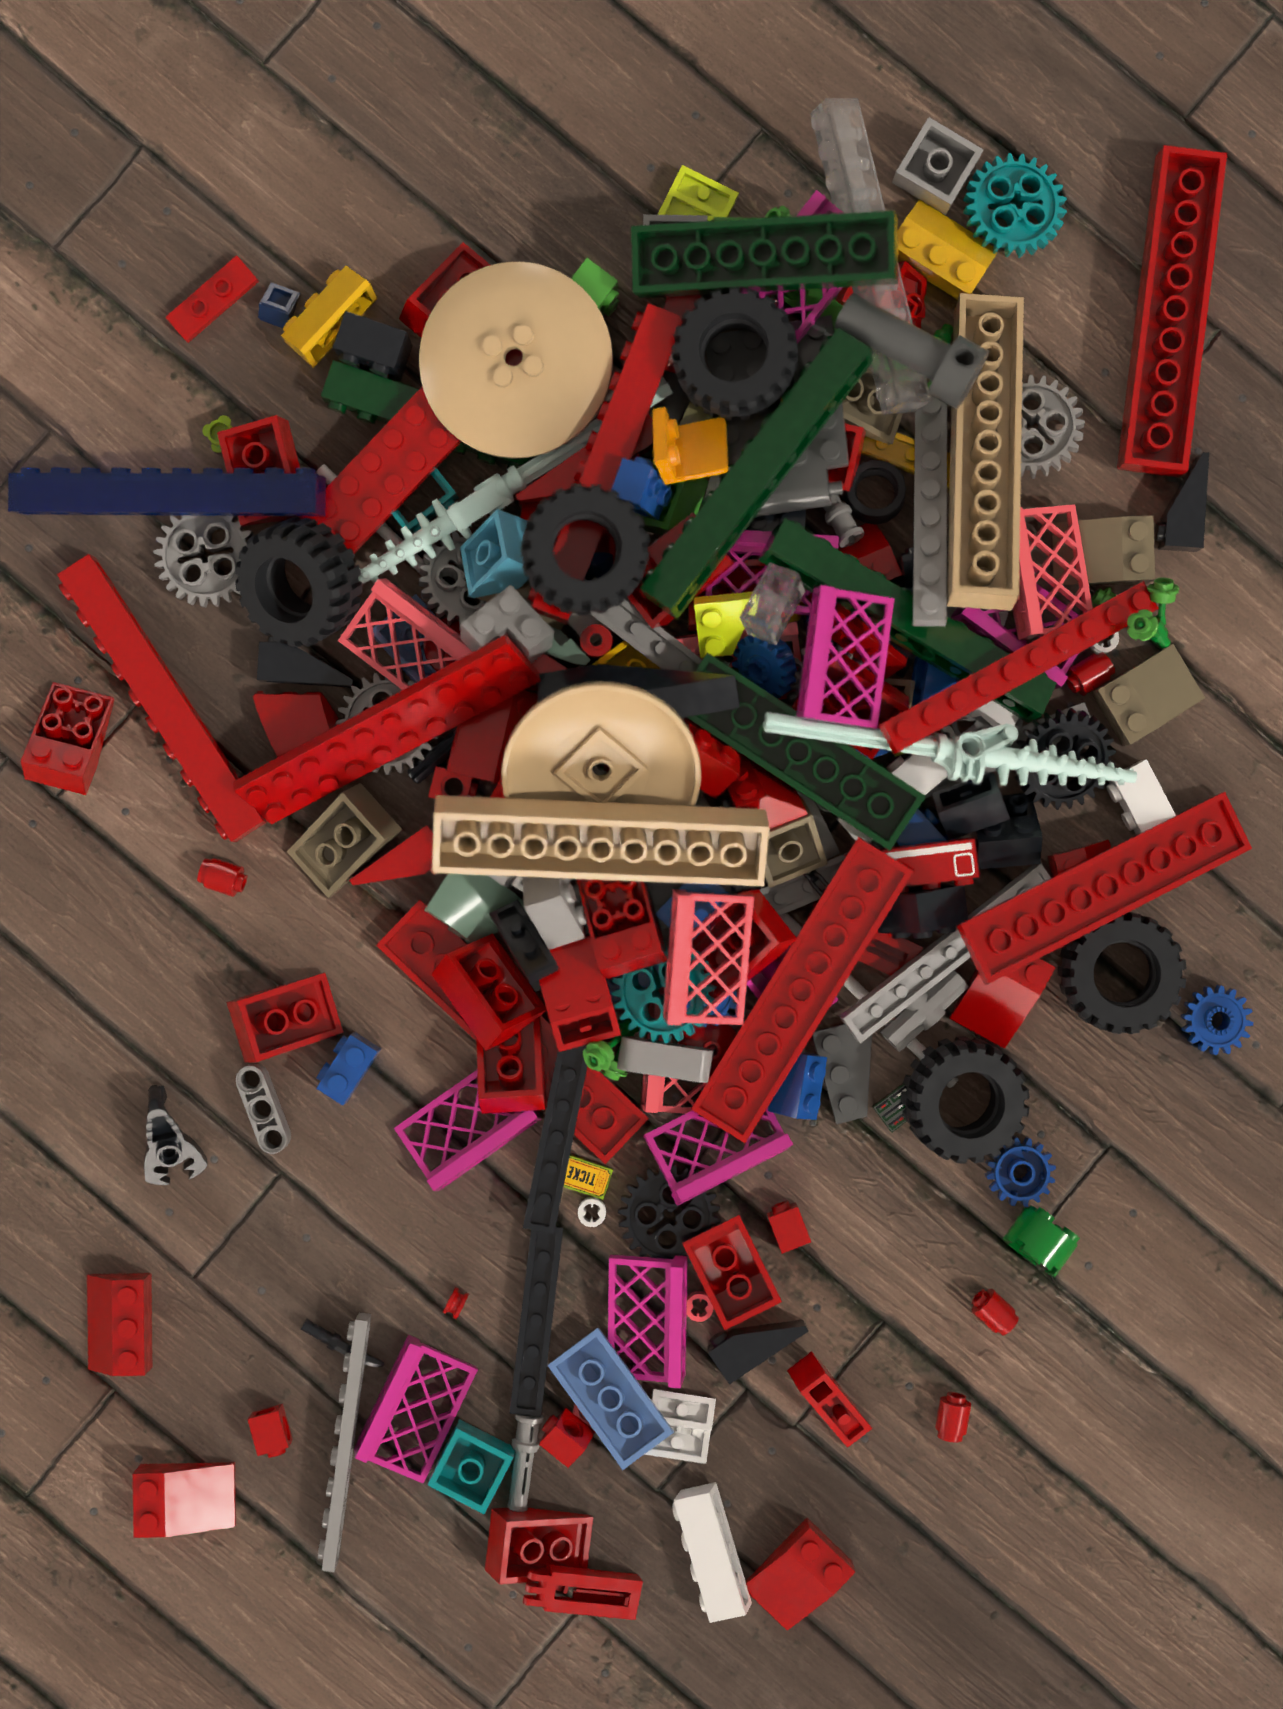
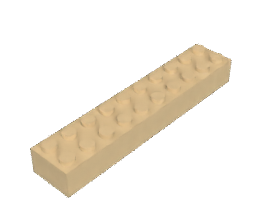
(987, 459)
(600, 840)

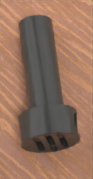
(949, 367)

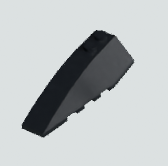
(683, 691)

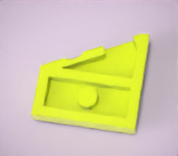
(698, 195)
(719, 622)

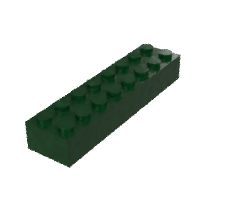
(765, 254)
(820, 769)

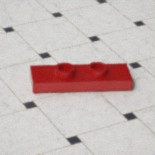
(212, 299)
(895, 660)

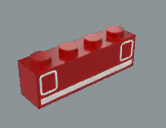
(938, 862)

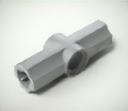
(924, 1011)

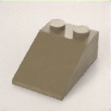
(864, 410)
(1113, 549)
(1148, 695)
(344, 839)

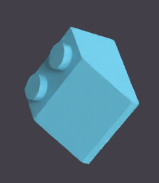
(494, 555)

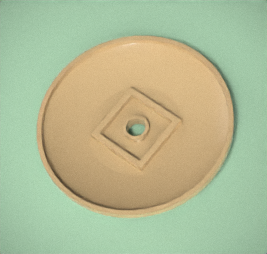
(523, 406)
(606, 723)

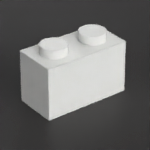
(1141, 801)

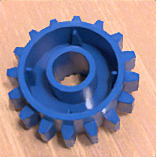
(766, 664)
(1233, 1019)
(1032, 1183)

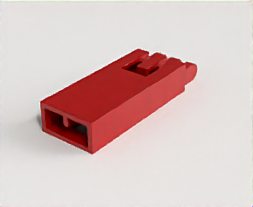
(888, 953)
(594, 1592)

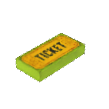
(587, 1177)

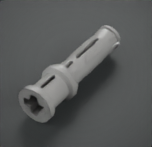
(840, 518)
(525, 1446)

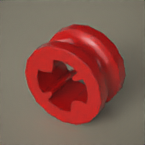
(455, 1303)

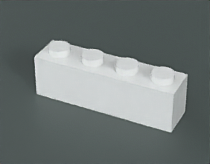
(916, 771)
(712, 1552)

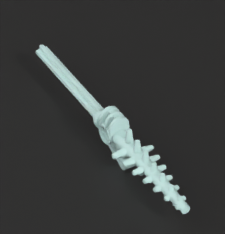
(488, 496)
(986, 749)

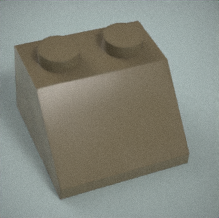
(793, 850)

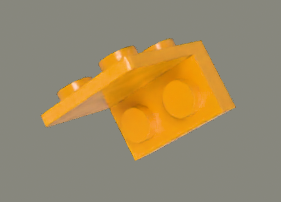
(688, 449)

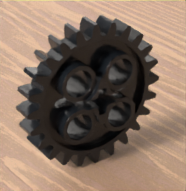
(1088, 732)
(650, 1194)

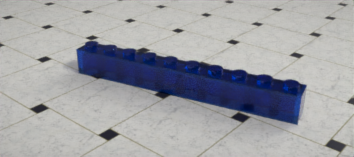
(167, 493)

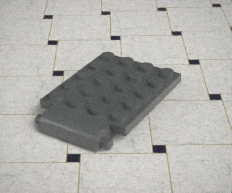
(806, 486)

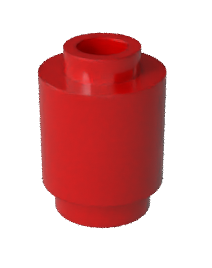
(596, 652)
(1090, 673)
(222, 876)
(994, 1311)
(953, 1417)

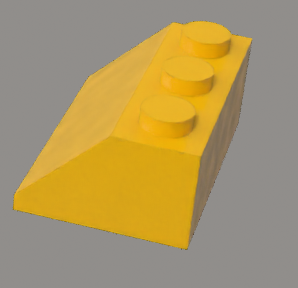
(943, 250)
(317, 326)

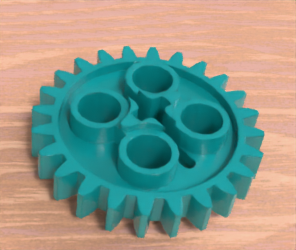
(1009, 179)
(637, 999)

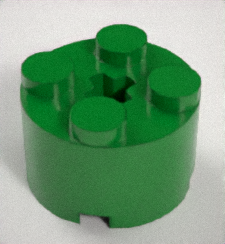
(1040, 1240)

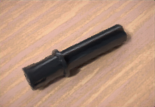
(433, 758)

